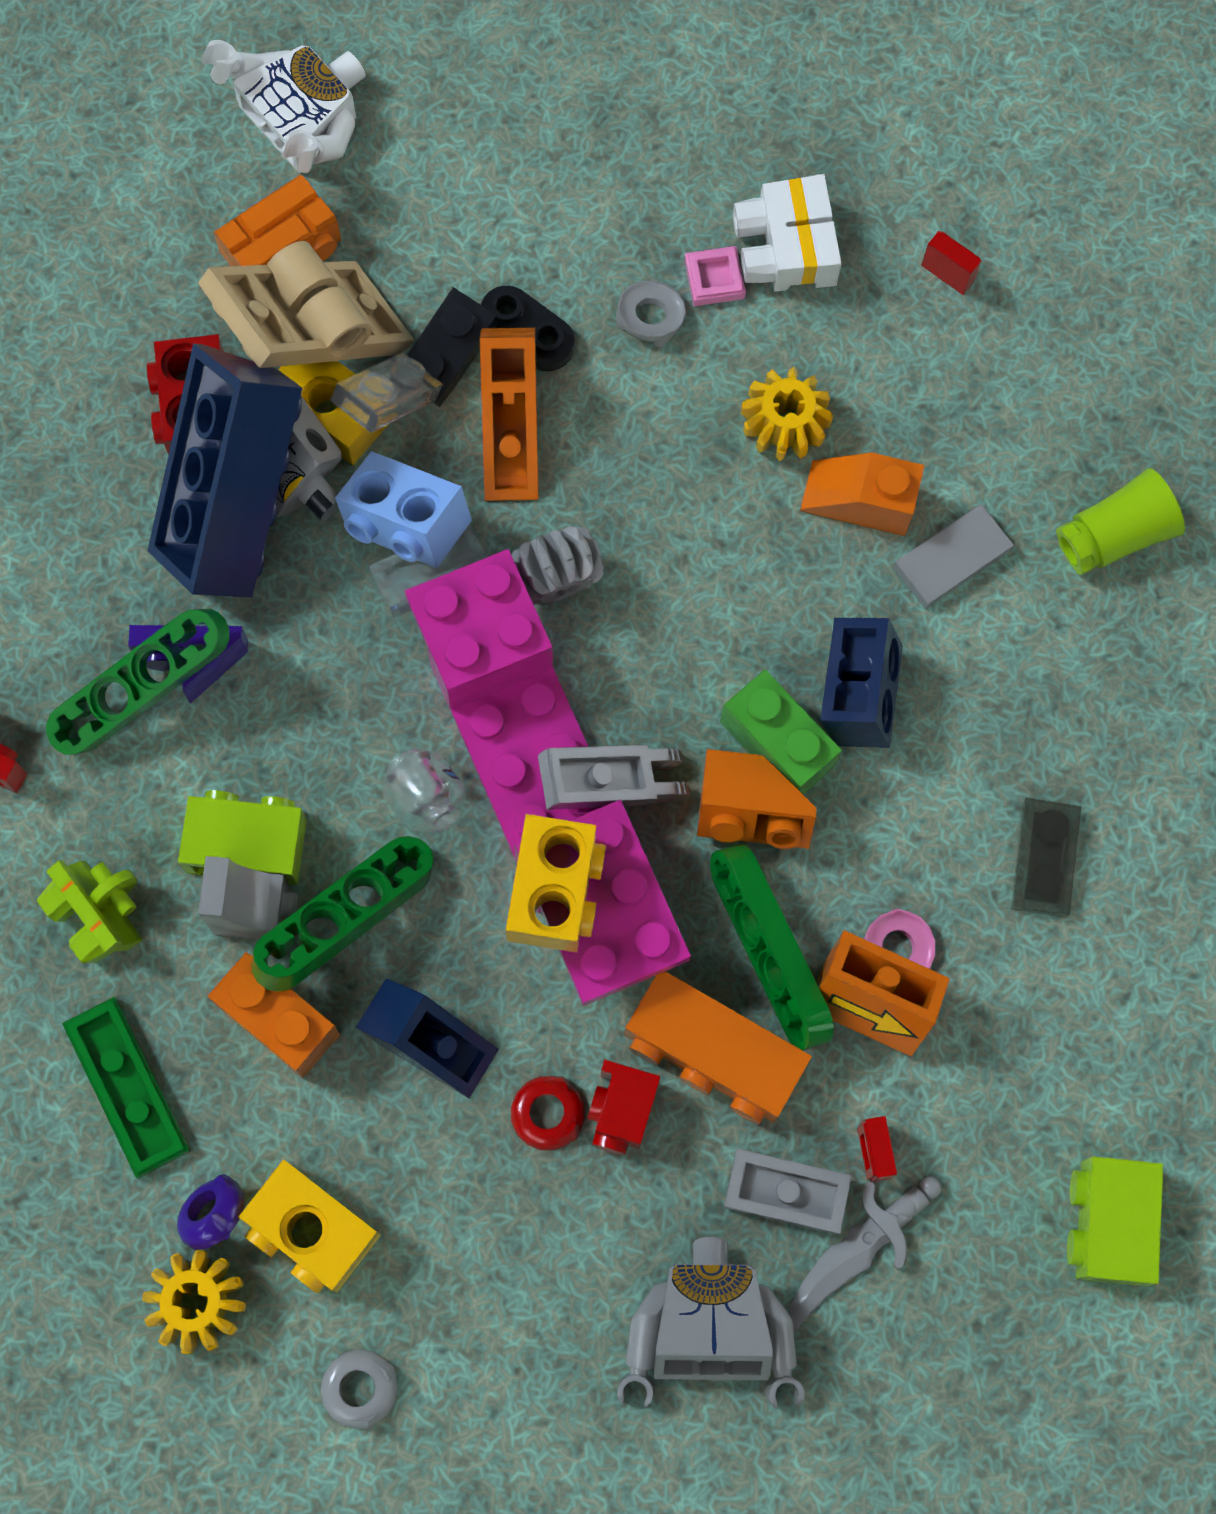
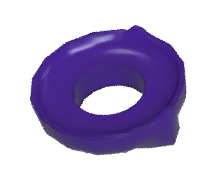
(221, 1219)

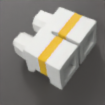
(796, 232)

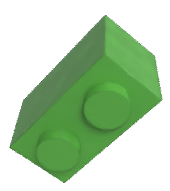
(779, 729)

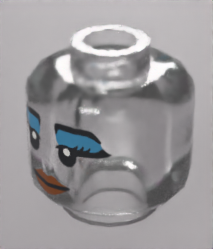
(423, 791)

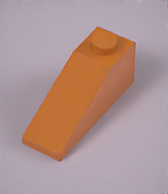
(509, 413)

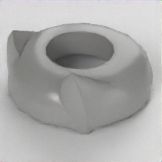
(651, 293)
(384, 1394)

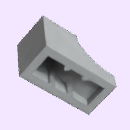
(243, 900)

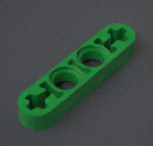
(139, 685)
(337, 906)
(771, 947)

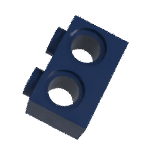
(861, 682)

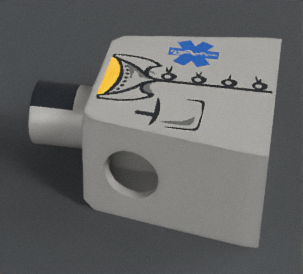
(311, 460)

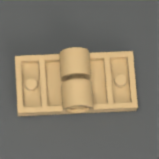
(304, 310)

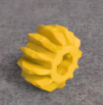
(793, 429)
(179, 1317)

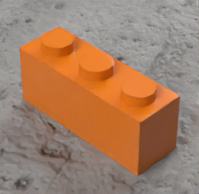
(715, 1048)

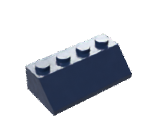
(224, 472)

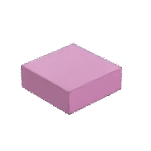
(714, 276)

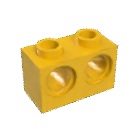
(541, 882)

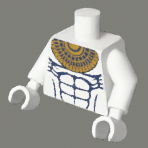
(293, 98)

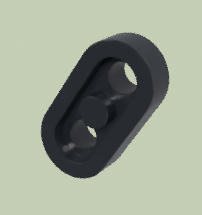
(533, 314)

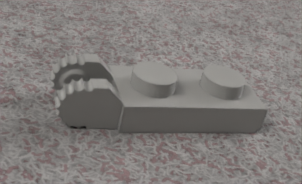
(606, 774)

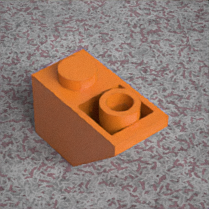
(752, 803)

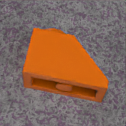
(864, 491)

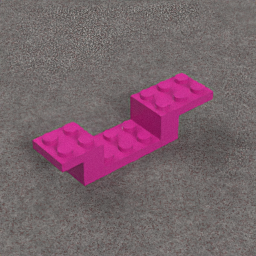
(509, 709)

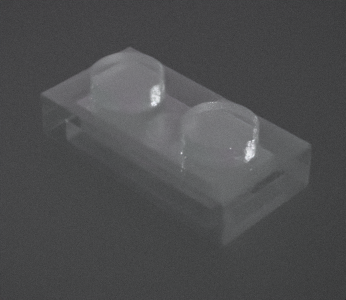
(386, 392)
(396, 574)

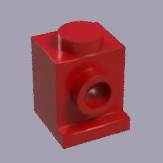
(622, 1107)

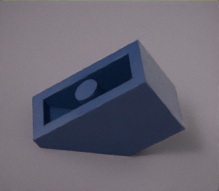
(427, 1037)

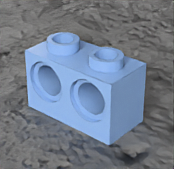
(403, 509)

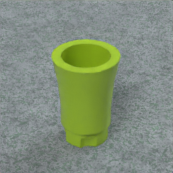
(1122, 523)

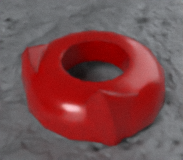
(565, 1131)

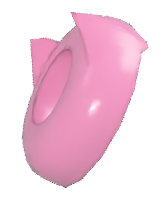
(910, 925)

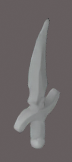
(858, 1249)

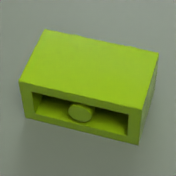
(251, 834)
(1116, 1221)

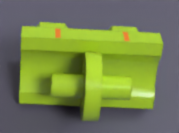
(100, 903)

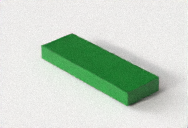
(126, 1087)

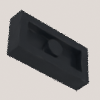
(452, 340)

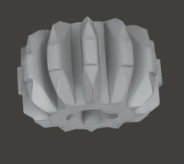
(559, 564)

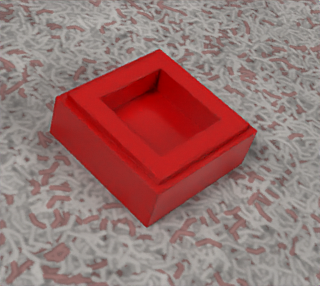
(951, 262)
(876, 1149)

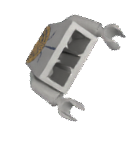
(711, 1326)

